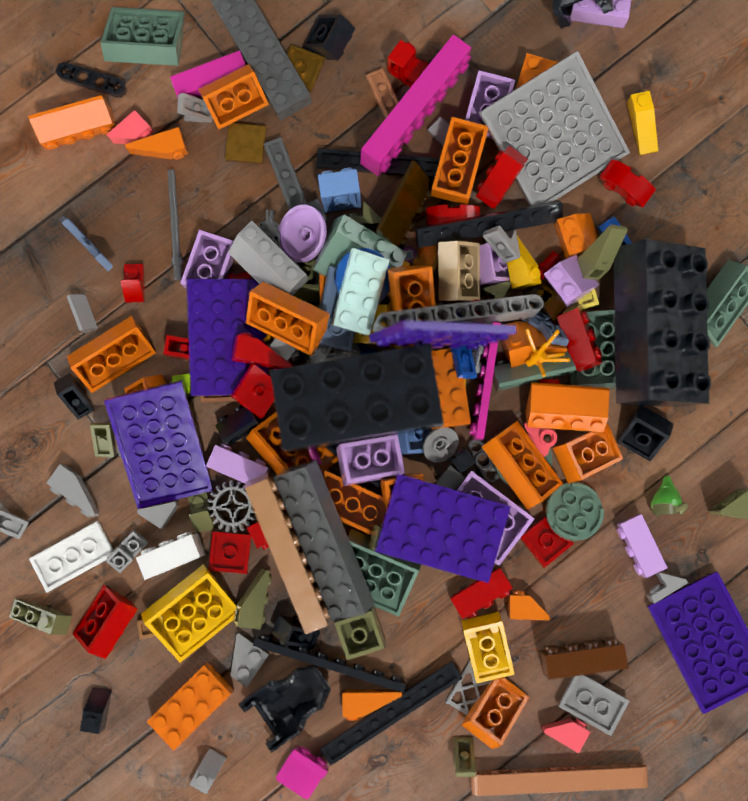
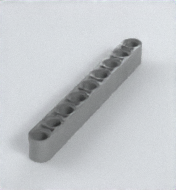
(467, 310)

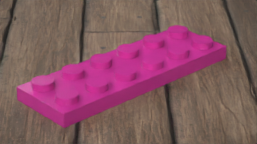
(483, 391)

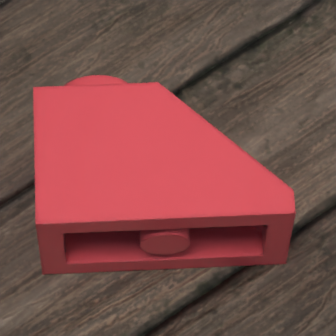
(130, 130)
(568, 732)

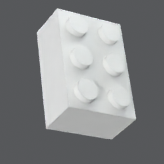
(170, 554)

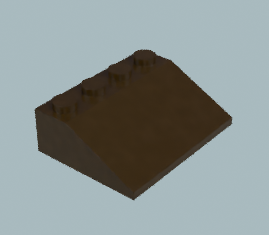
(405, 206)

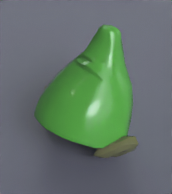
(667, 499)

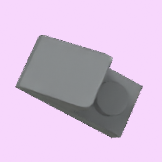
(193, 109)
(503, 243)
(12, 524)
(669, 585)
(208, 770)

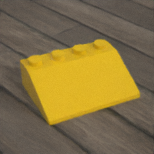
(190, 613)

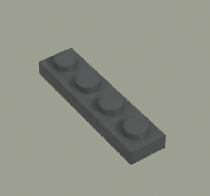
(285, 173)

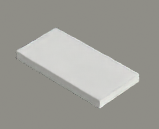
(72, 556)

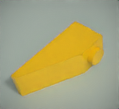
(643, 122)
(524, 270)

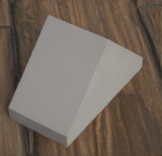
(159, 514)

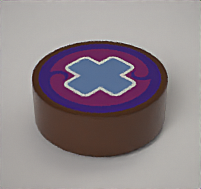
(411, 254)

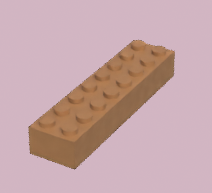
(286, 553)

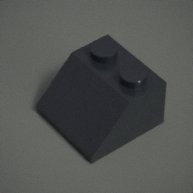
(329, 36)
(237, 425)
(645, 433)

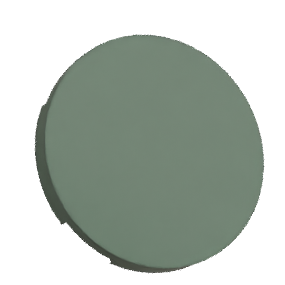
(574, 511)

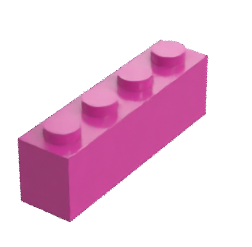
(200, 76)

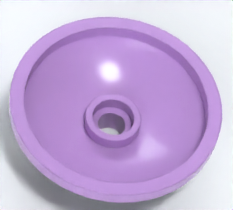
(295, 232)

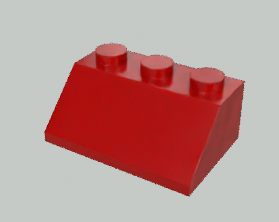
(104, 622)

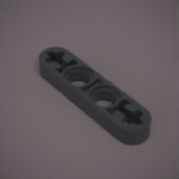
(92, 77)

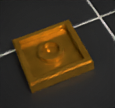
(306, 64)
(245, 143)

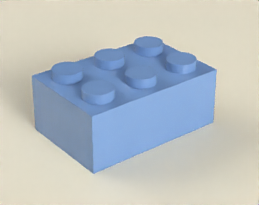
(339, 190)

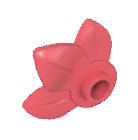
(537, 438)

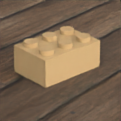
(459, 271)

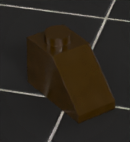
(552, 301)

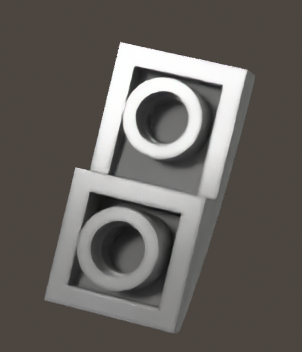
(126, 551)

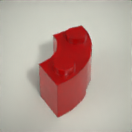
(633, 188)
(444, 213)

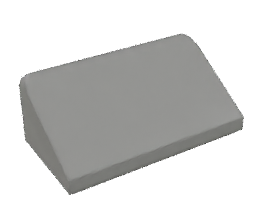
(82, 312)

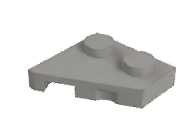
(246, 660)

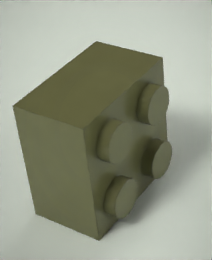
(360, 634)

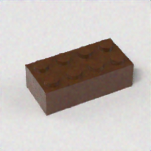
(584, 658)

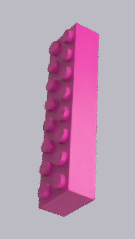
(415, 106)

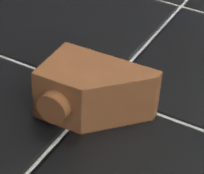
(412, 466)

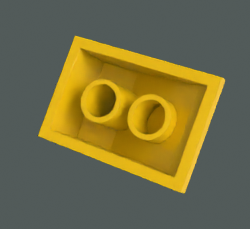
(488, 647)

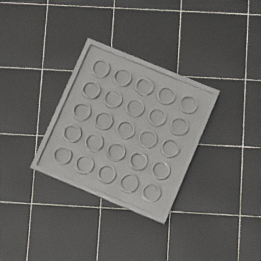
(559, 128)

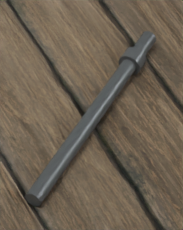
(176, 260)

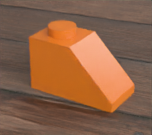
(523, 607)

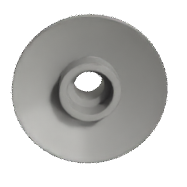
(440, 444)

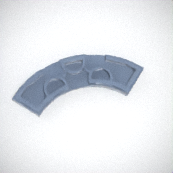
(86, 243)
(547, 328)

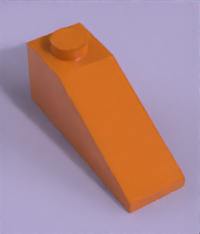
(164, 145)
(362, 702)

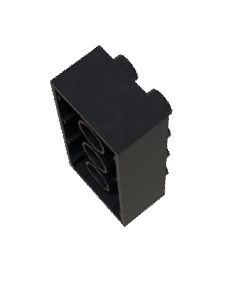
(661, 324)
(357, 398)

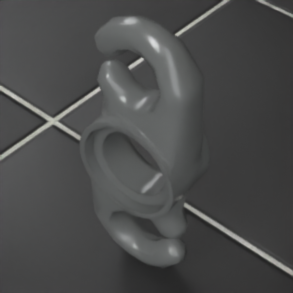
(483, 469)

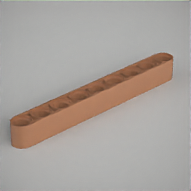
(559, 779)

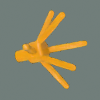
(539, 356)

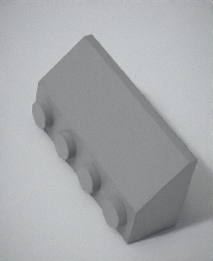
(266, 260)

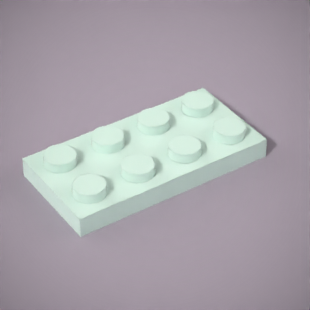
(360, 292)

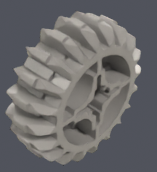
(233, 515)

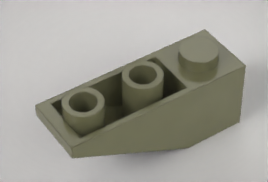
(601, 253)
(251, 605)
(41, 617)

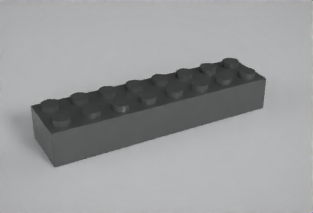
(264, 54)
(324, 541)

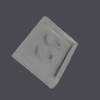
(593, 703)

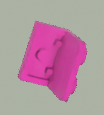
(302, 771)

